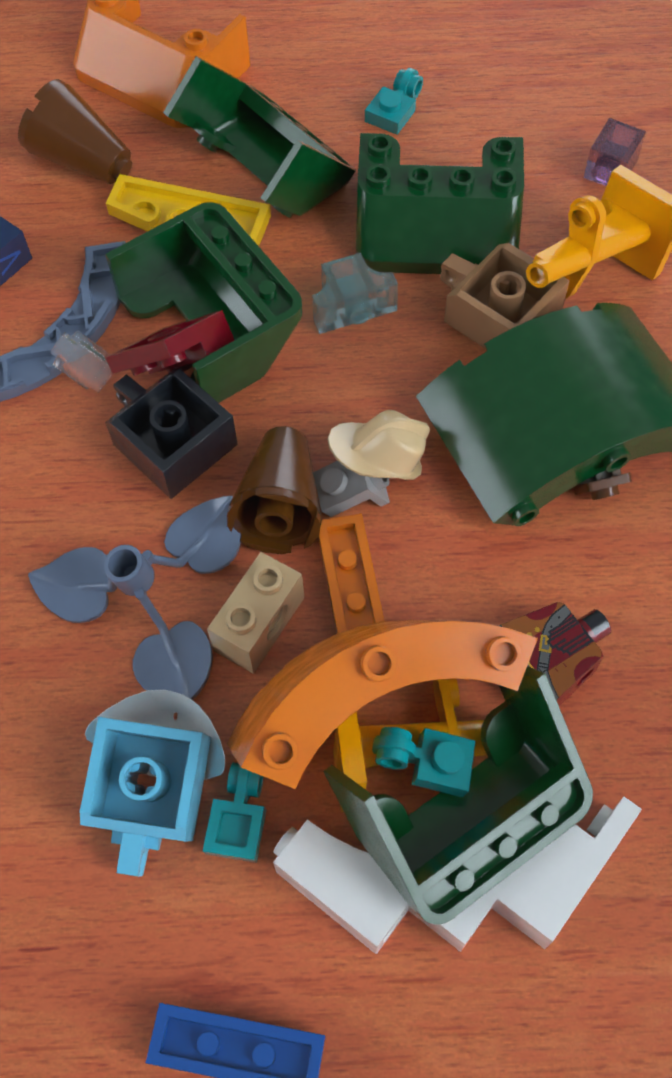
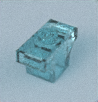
(352, 294)

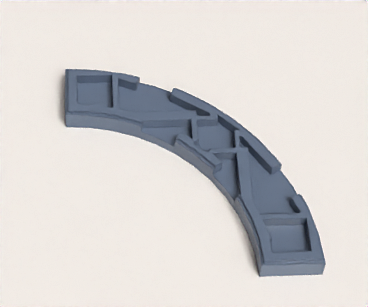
(90, 314)

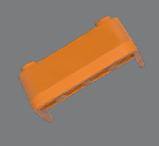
(144, 66)

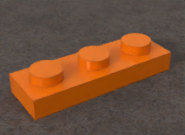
(349, 572)

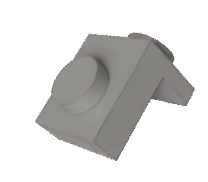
(343, 489)

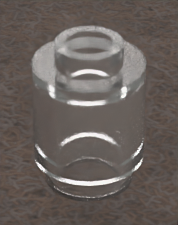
(82, 360)

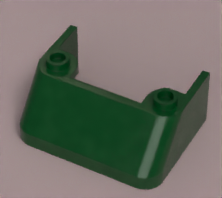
(261, 136)
(514, 808)

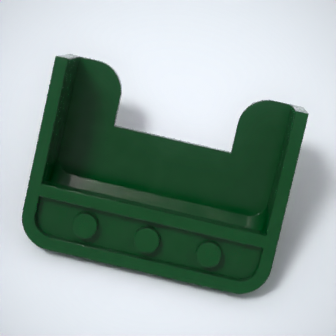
(424, 213)
(207, 266)

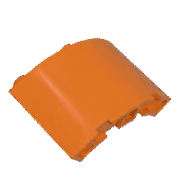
(357, 666)

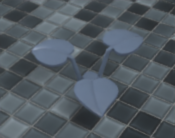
(79, 582)

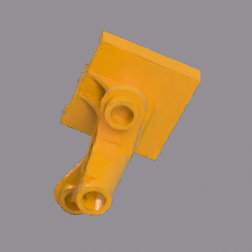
(627, 223)
(354, 743)

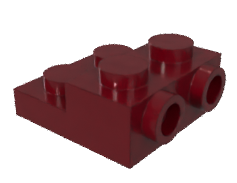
(174, 346)

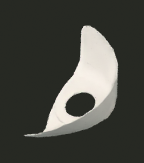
(158, 709)

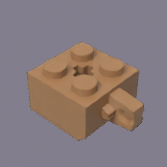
(496, 293)

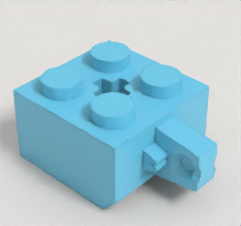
(120, 804)

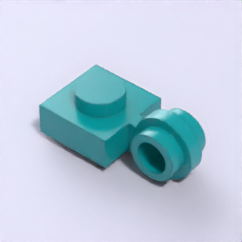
(394, 107)
(440, 759)
(236, 826)

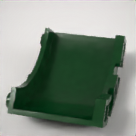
(553, 407)

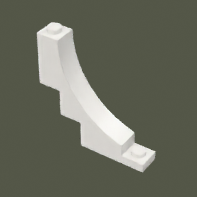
(533, 898)

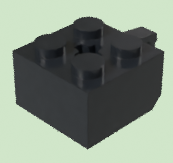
(171, 429)

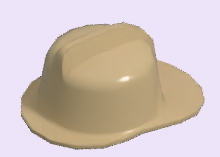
(382, 447)

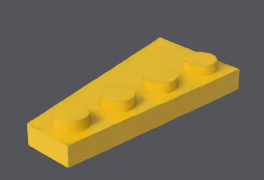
(153, 203)

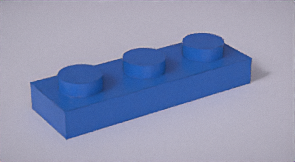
(231, 1046)

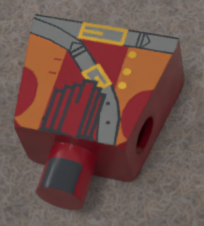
(564, 645)

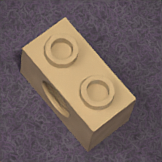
(256, 612)

